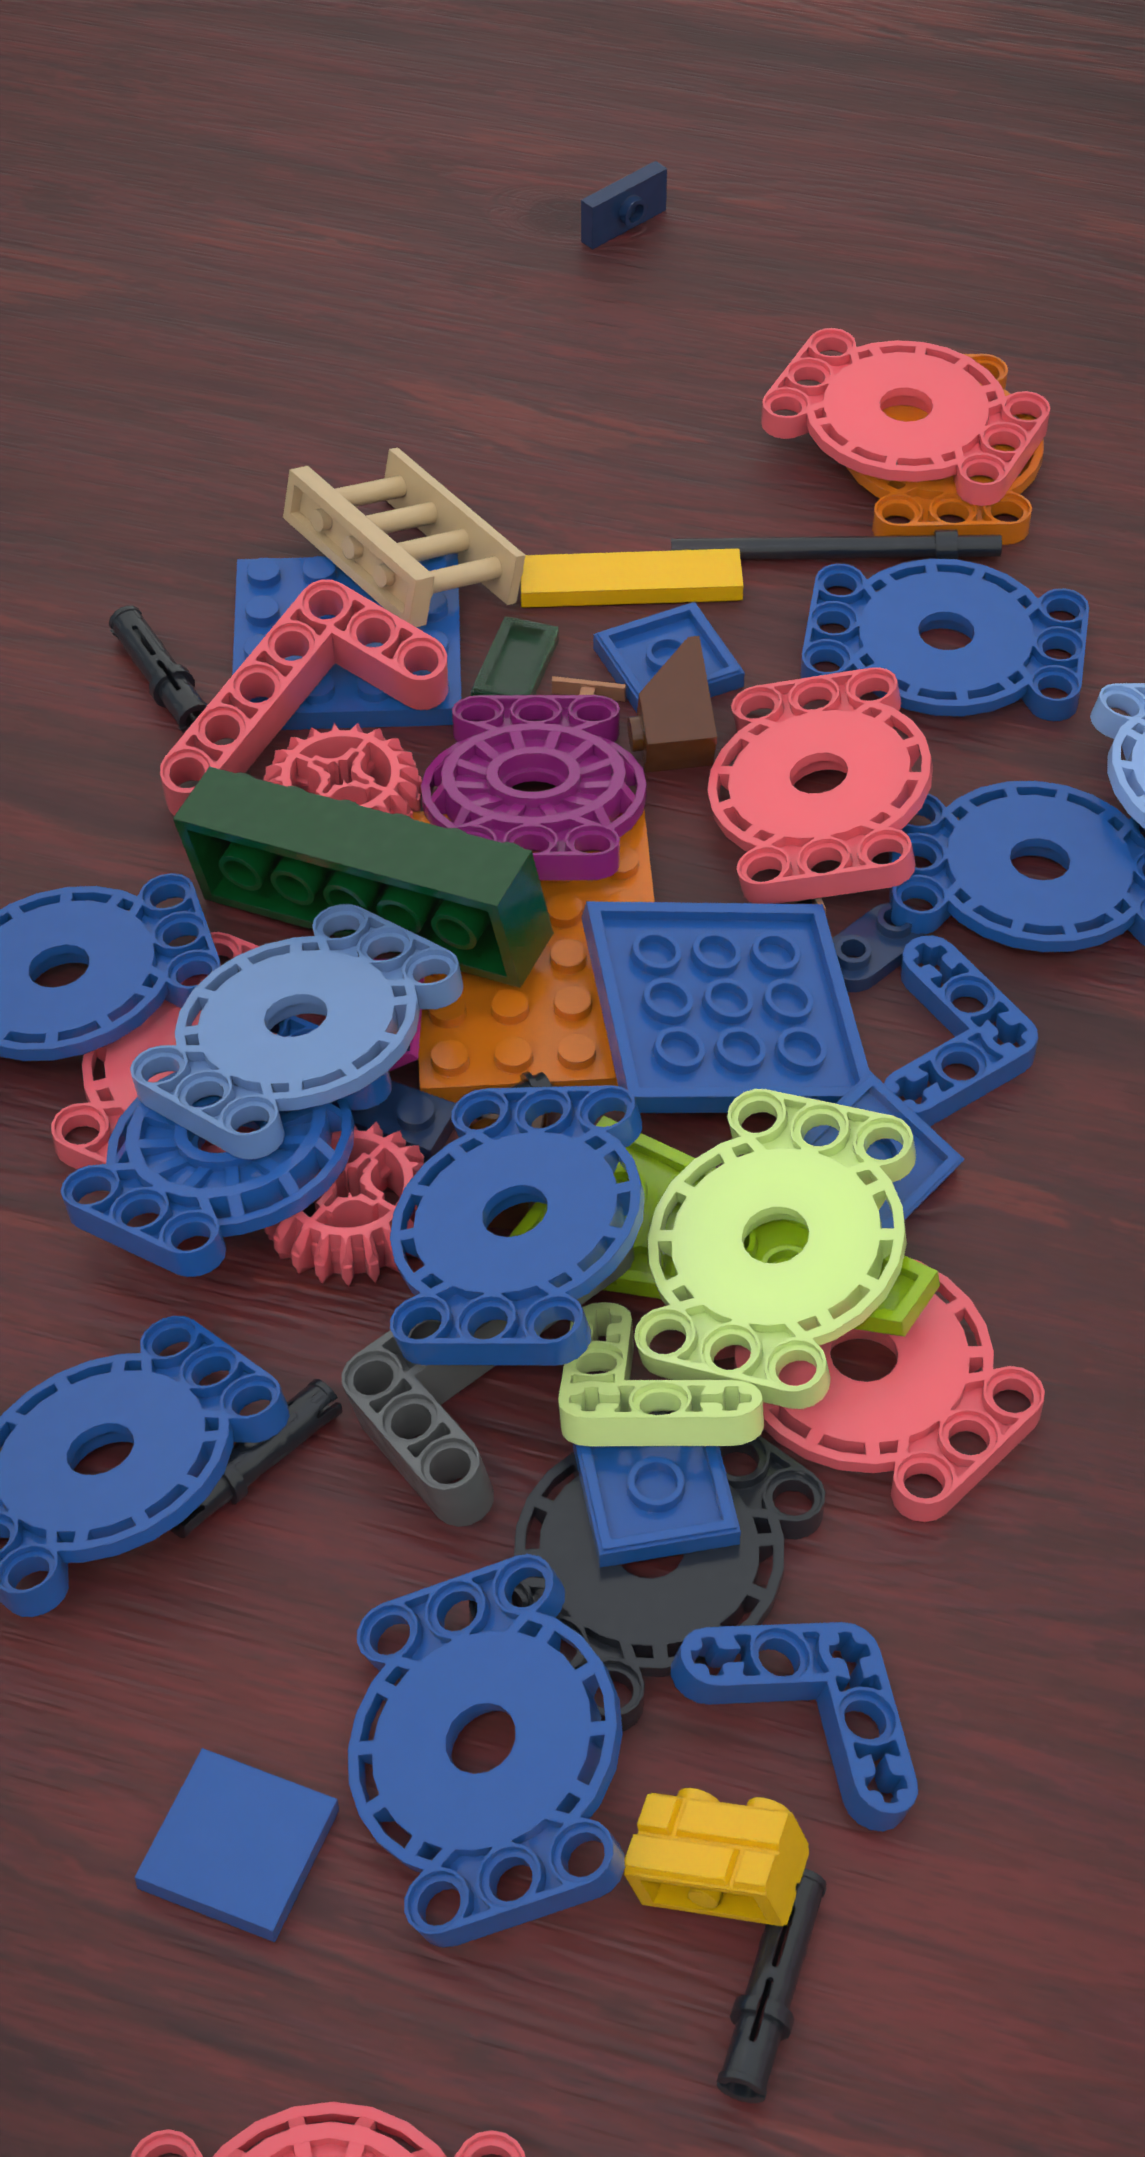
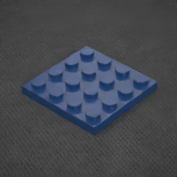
(269, 588)
(722, 1002)

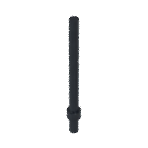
(941, 545)

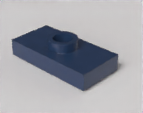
(623, 205)

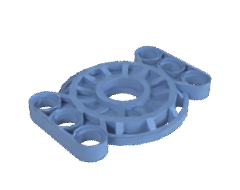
(234, 1055)

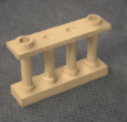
(392, 569)

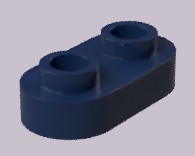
(875, 945)

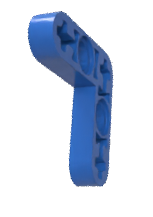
(974, 1032)
(819, 1679)

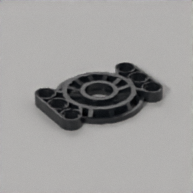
(643, 1621)

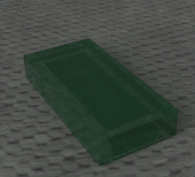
(517, 658)

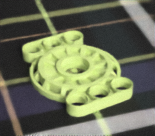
(786, 1306)

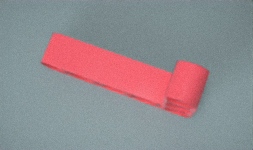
(290, 682)

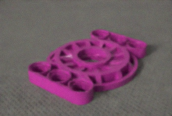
(542, 740)

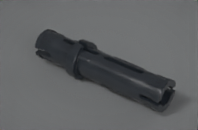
(169, 682)
(249, 1461)
(750, 2062)

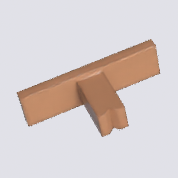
(572, 686)

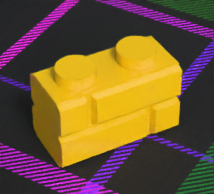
(717, 1857)

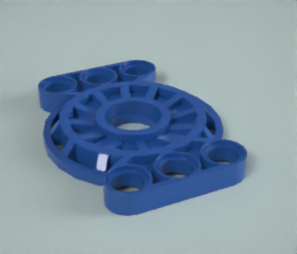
(985, 604)
(983, 890)
(126, 956)
(214, 1195)
(525, 1277)
(177, 1457)
(527, 1807)

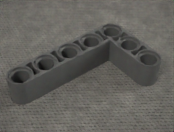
(413, 1407)

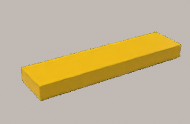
(631, 578)

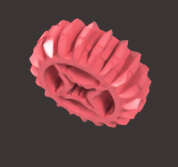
(351, 768)
(352, 1218)

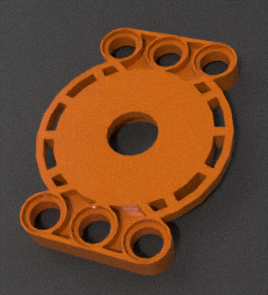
(928, 500)

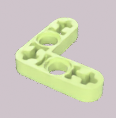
(616, 1410)

